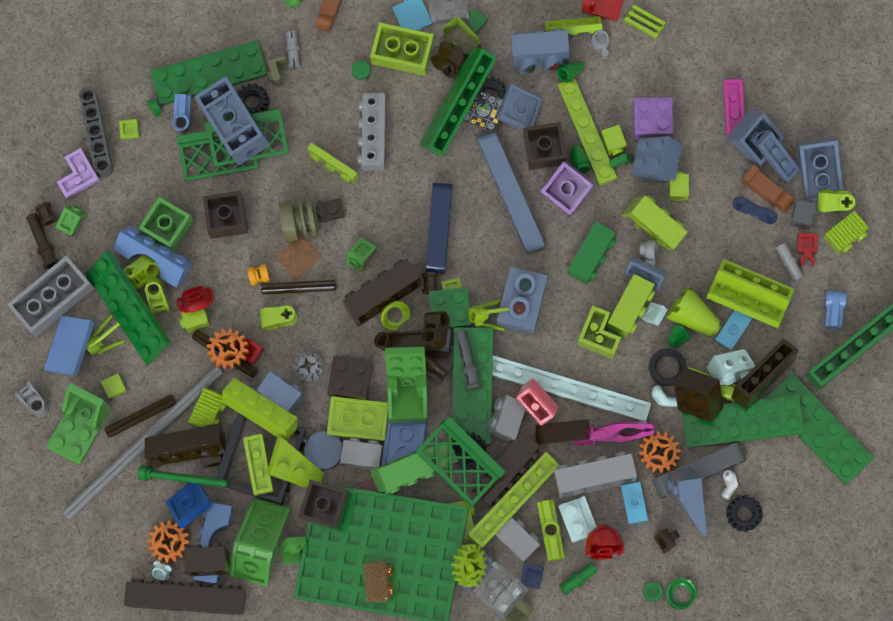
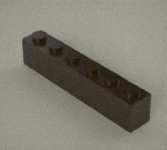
(185, 598)

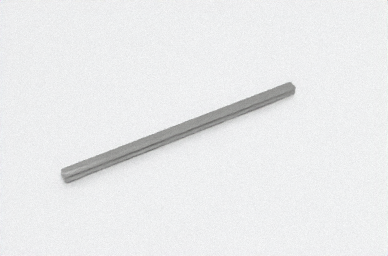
(139, 445)

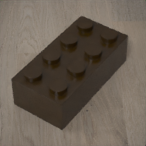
(376, 294)

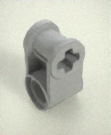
(30, 398)

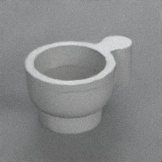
(600, 42)
(649, 250)

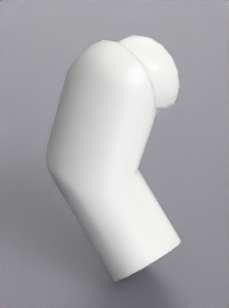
(731, 484)

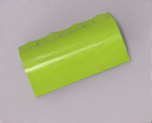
(750, 293)

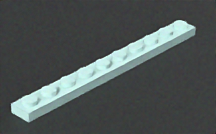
(572, 389)

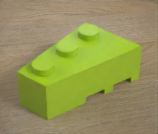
(655, 221)

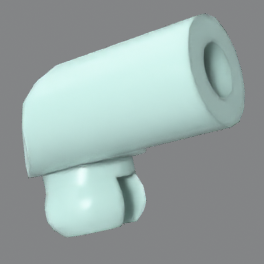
(661, 398)

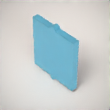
(412, 15)

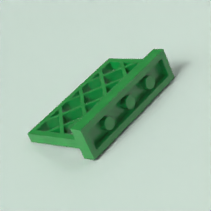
(259, 118)
(202, 138)
(473, 451)

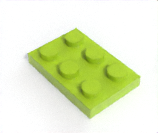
(357, 419)

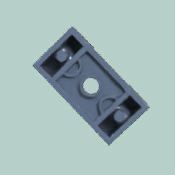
(241, 134)

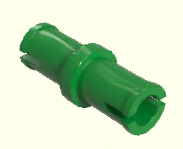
(577, 578)

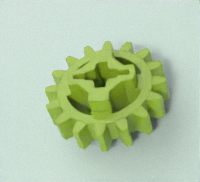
(469, 565)

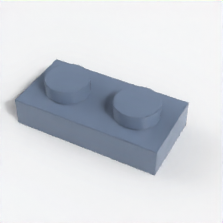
(646, 272)

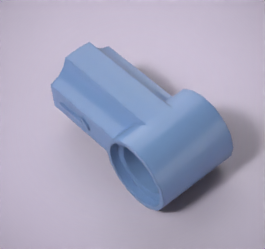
(181, 110)
(834, 308)

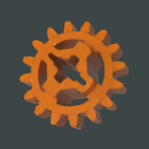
(231, 342)
(655, 444)
(159, 545)

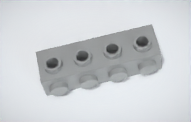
(373, 132)

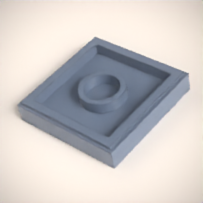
(519, 107)

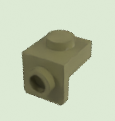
(274, 63)
(519, 612)

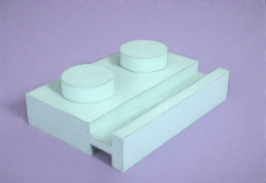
(577, 518)

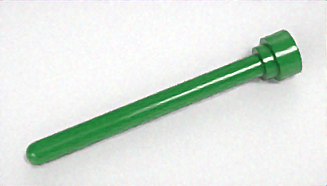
(147, 473)

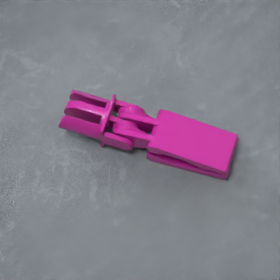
(611, 432)

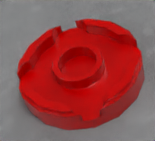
(195, 299)

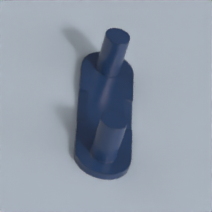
(761, 213)

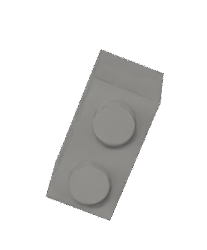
(506, 418)
(361, 454)
(518, 540)

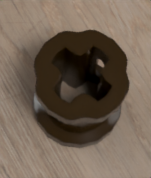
(46, 213)
(430, 282)

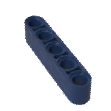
(438, 228)

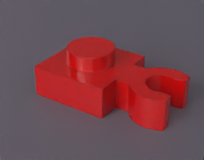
(807, 245)
(254, 350)

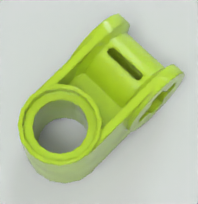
(832, 200)
(141, 270)
(157, 299)
(275, 317)

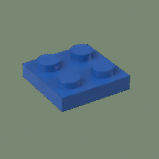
(188, 504)

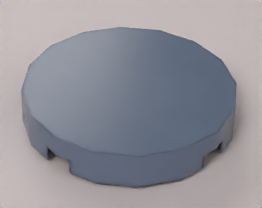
(323, 450)

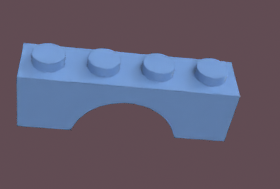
(172, 266)
(216, 519)

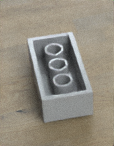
(50, 296)
(595, 475)

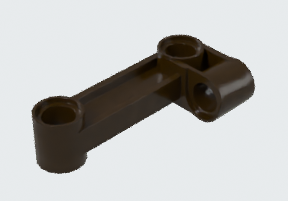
(431, 337)

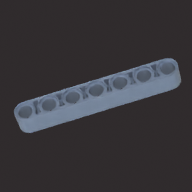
(511, 192)

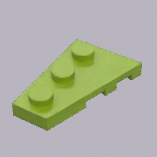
(292, 466)

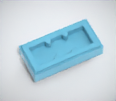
(733, 330)
(634, 503)

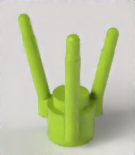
(478, 314)
(95, 343)

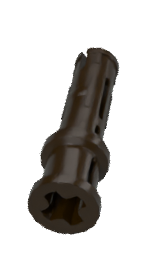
(45, 248)

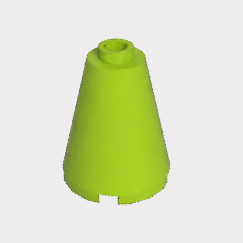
(693, 313)

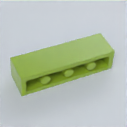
(259, 409)

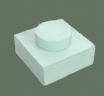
(654, 313)

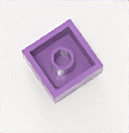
(652, 117)
(568, 188)

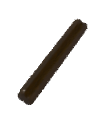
(298, 287)
(245, 367)
(140, 416)

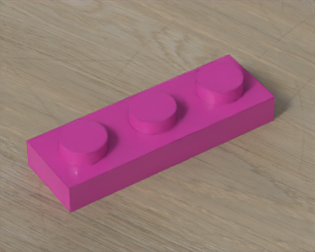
(733, 103)

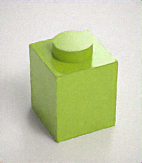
(613, 141)
(679, 187)
(194, 321)

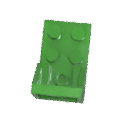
(407, 384)
(80, 424)
(258, 542)

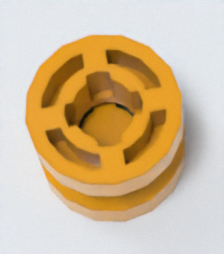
(254, 275)

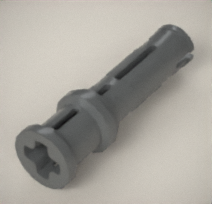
(469, 369)

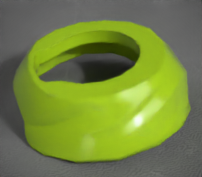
(392, 325)

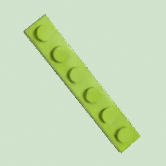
(587, 132)
(513, 500)

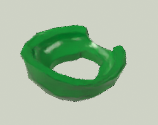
(681, 582)

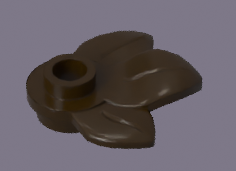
(448, 57)

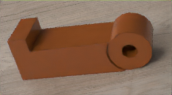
(328, 14)
(767, 189)

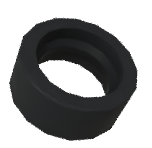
(663, 353)

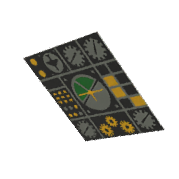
(484, 116)

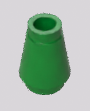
(569, 71)
(580, 159)

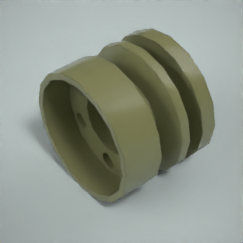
(298, 219)

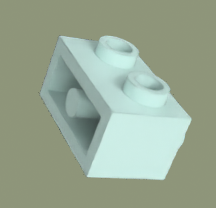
(730, 366)

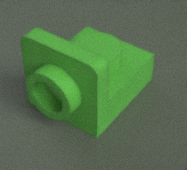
(70, 219)
(360, 254)
(291, 549)

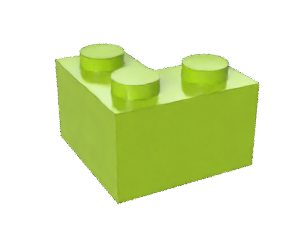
(595, 338)

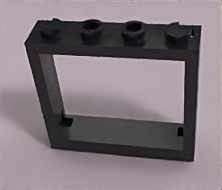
(229, 454)

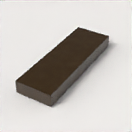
(562, 432)

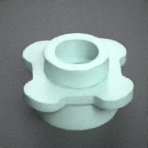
(161, 571)

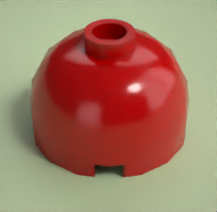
(604, 542)

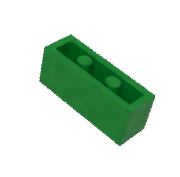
(592, 253)

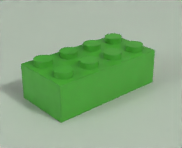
(409, 468)

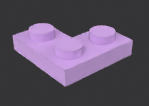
(82, 176)

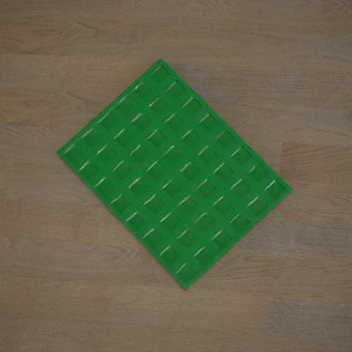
(405, 531)

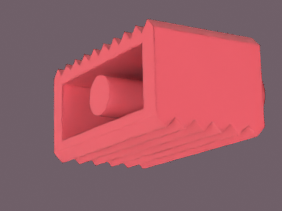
(537, 401)

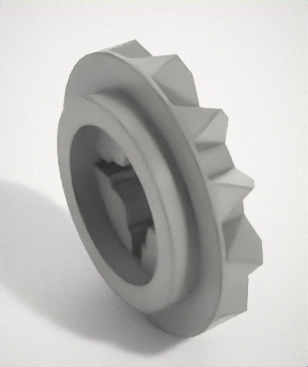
(302, 373)

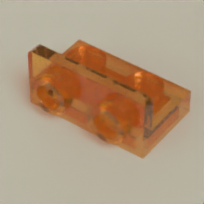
(378, 581)

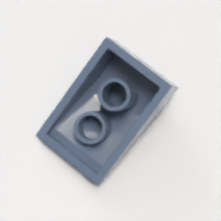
(819, 166)
(688, 491)

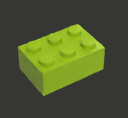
(402, 49)

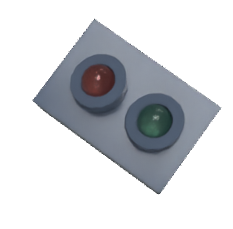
(539, 49)
(524, 298)

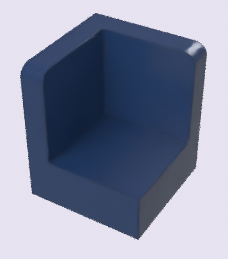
(532, 576)

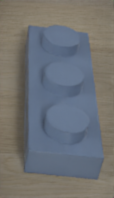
(777, 156)

